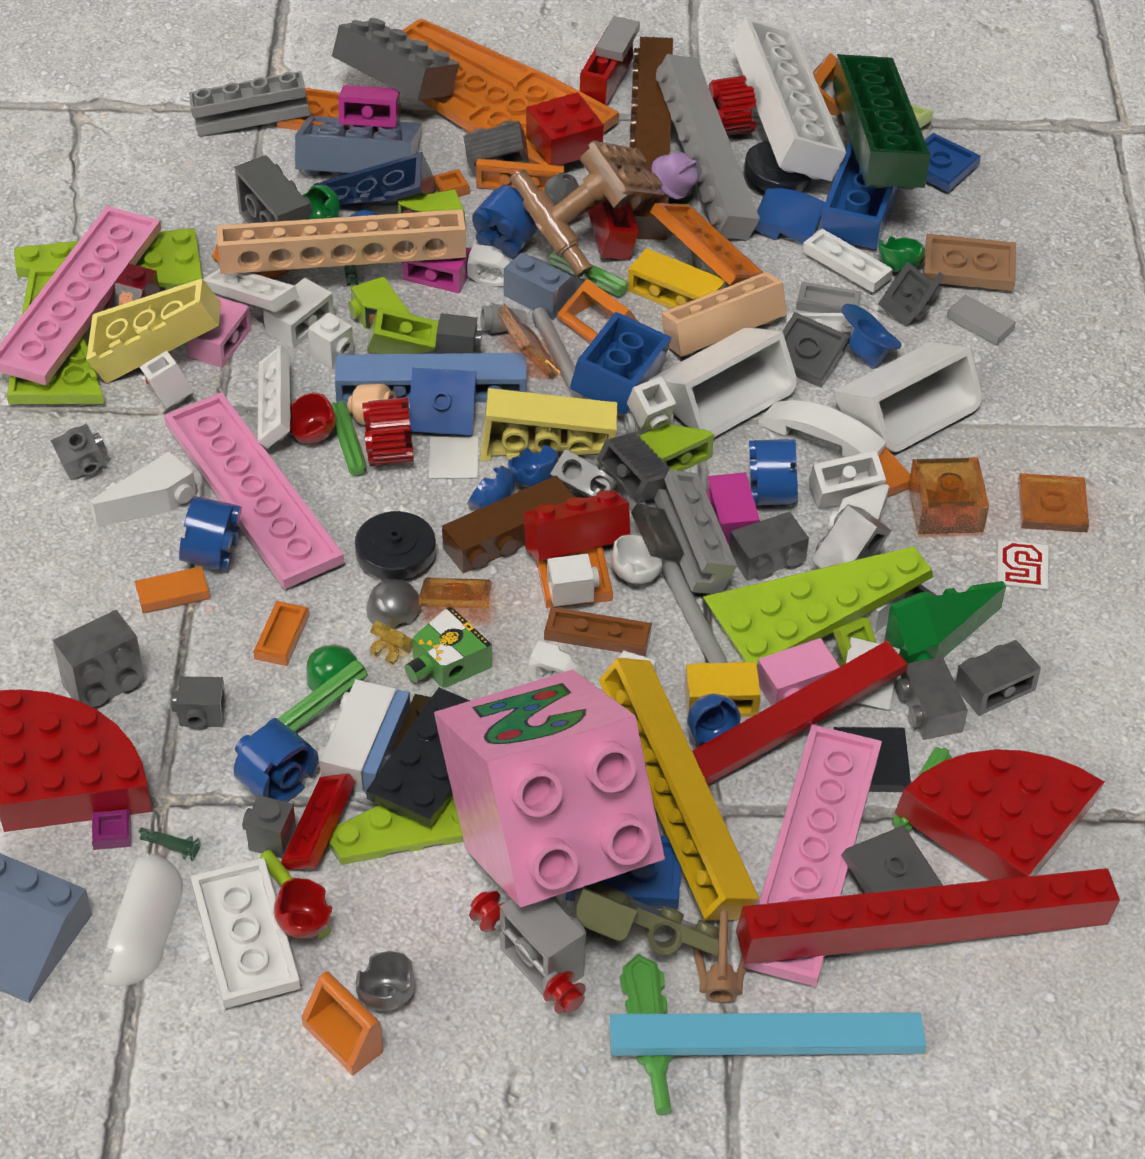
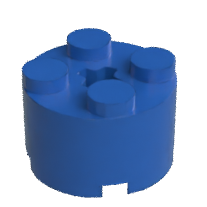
(504, 221)
(773, 471)
(210, 533)
(274, 761)

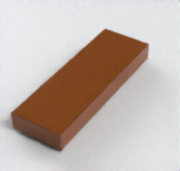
(597, 631)

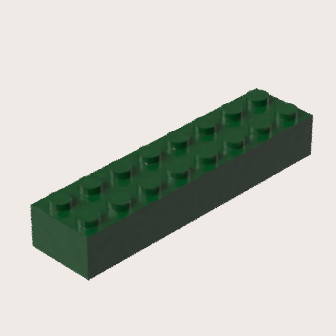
(880, 122)

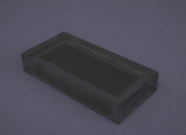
(657, 532)

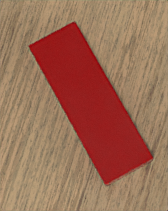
(318, 822)

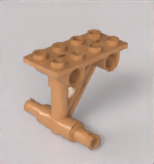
(614, 175)

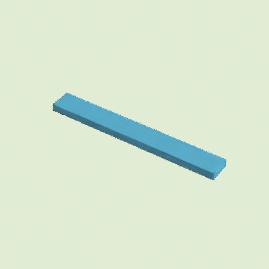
(766, 1034)

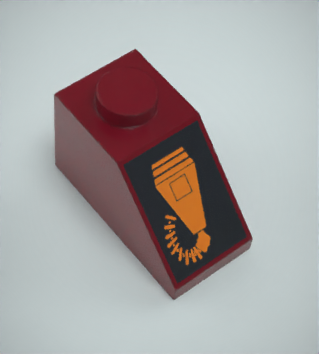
(134, 284)

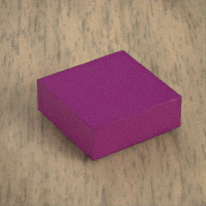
(111, 829)

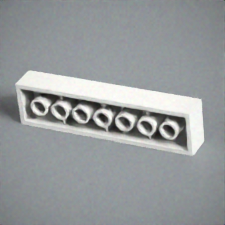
(788, 100)

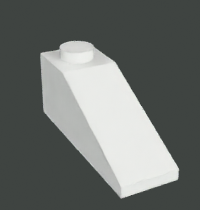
(147, 492)

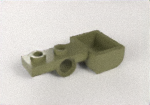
(614, 911)

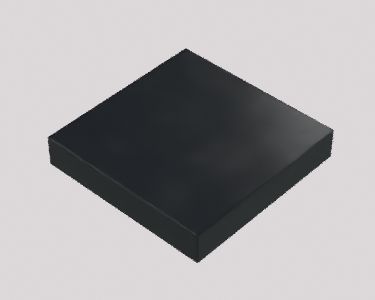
(892, 766)

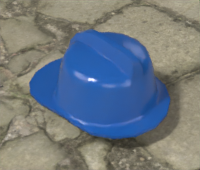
(868, 336)

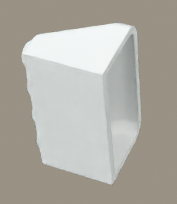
(731, 380)
(914, 394)

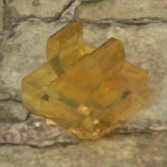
(389, 638)

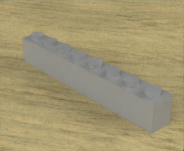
(706, 141)

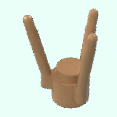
(720, 982)

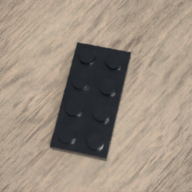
(416, 774)

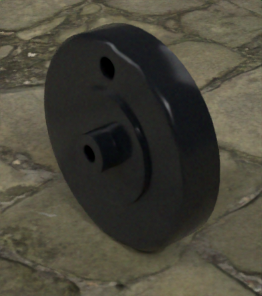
(765, 173)
(395, 545)

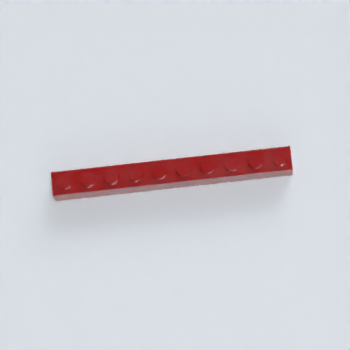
(925, 915)

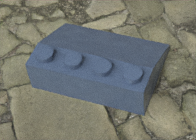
(347, 151)
(36, 925)

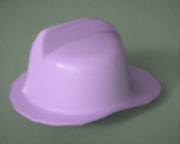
(676, 173)

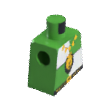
(448, 650)

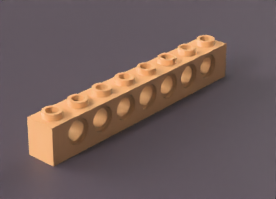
(341, 241)

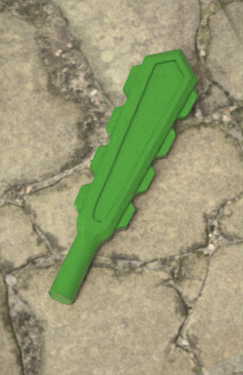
(643, 985)

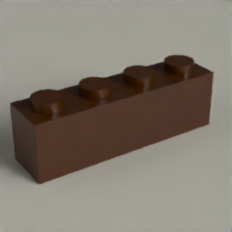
(498, 526)

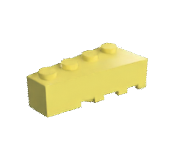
(146, 327)
(533, 420)

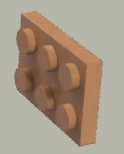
(971, 261)

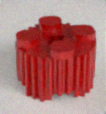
(734, 104)
(388, 431)

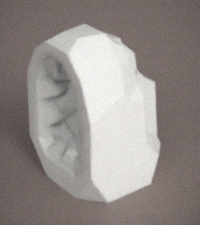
(486, 265)
(550, 660)

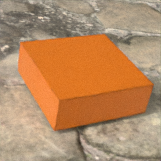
(452, 180)

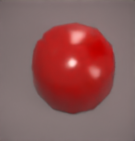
(312, 418)
(302, 908)

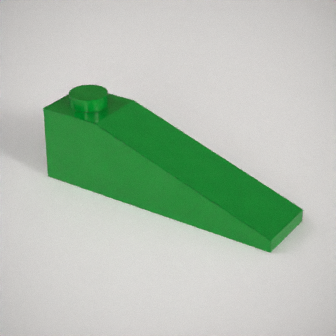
(935, 625)

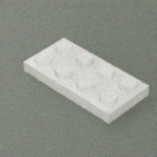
(242, 935)

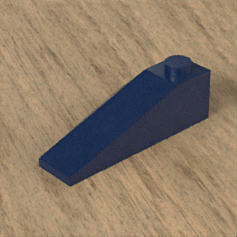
(384, 182)

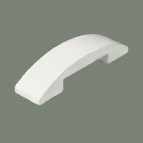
(824, 424)

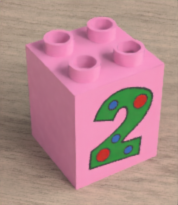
(550, 786)

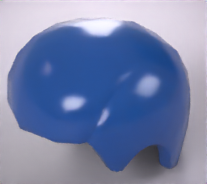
(533, 467)
(493, 490)
(711, 717)

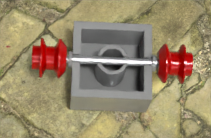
(539, 943)

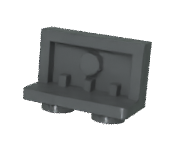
(910, 293)

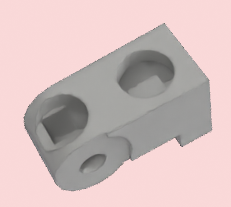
(582, 475)

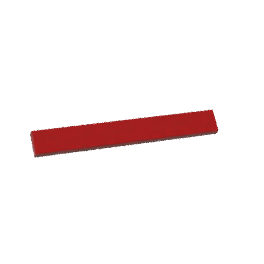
(798, 711)

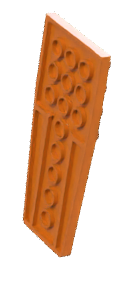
(493, 86)

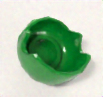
(323, 201)
(900, 251)
(326, 663)

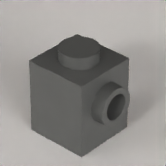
(457, 334)
(199, 701)
(269, 825)

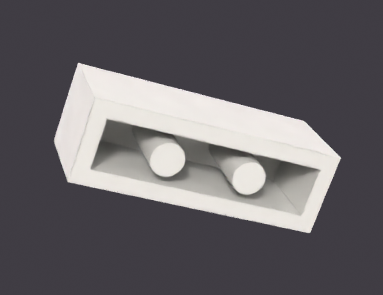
(355, 731)

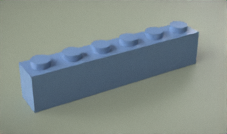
(493, 371)

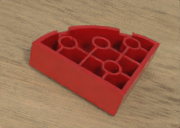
(63, 762)
(1000, 808)

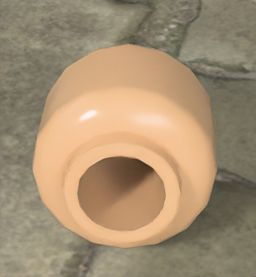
(367, 393)

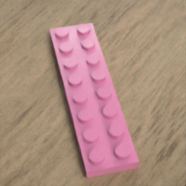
(74, 293)
(245, 475)
(817, 829)

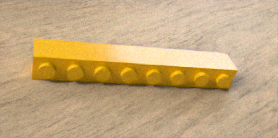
(681, 793)

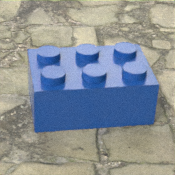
(618, 360)

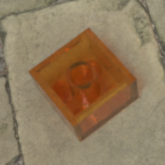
(948, 495)

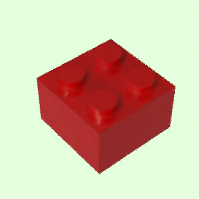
(563, 128)

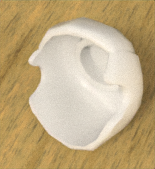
(632, 560)

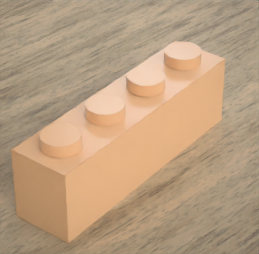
(724, 313)

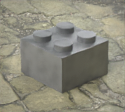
(99, 659)

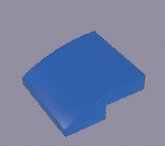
(789, 214)

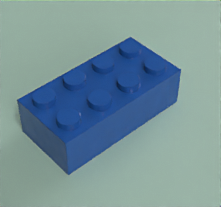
(855, 209)

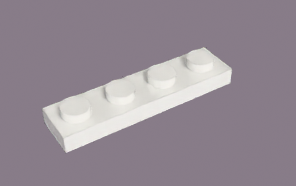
(253, 289)
(274, 397)

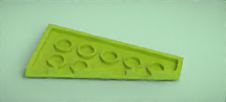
(171, 254)
(74, 380)
(813, 603)
(386, 832)

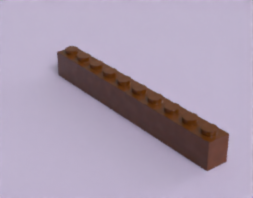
(652, 123)

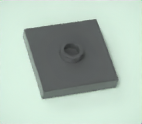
(813, 348)
(890, 863)

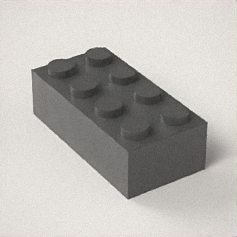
(395, 59)

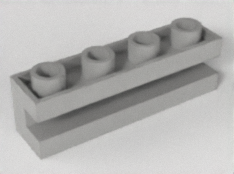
(249, 103)
(706, 555)

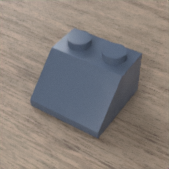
(538, 284)

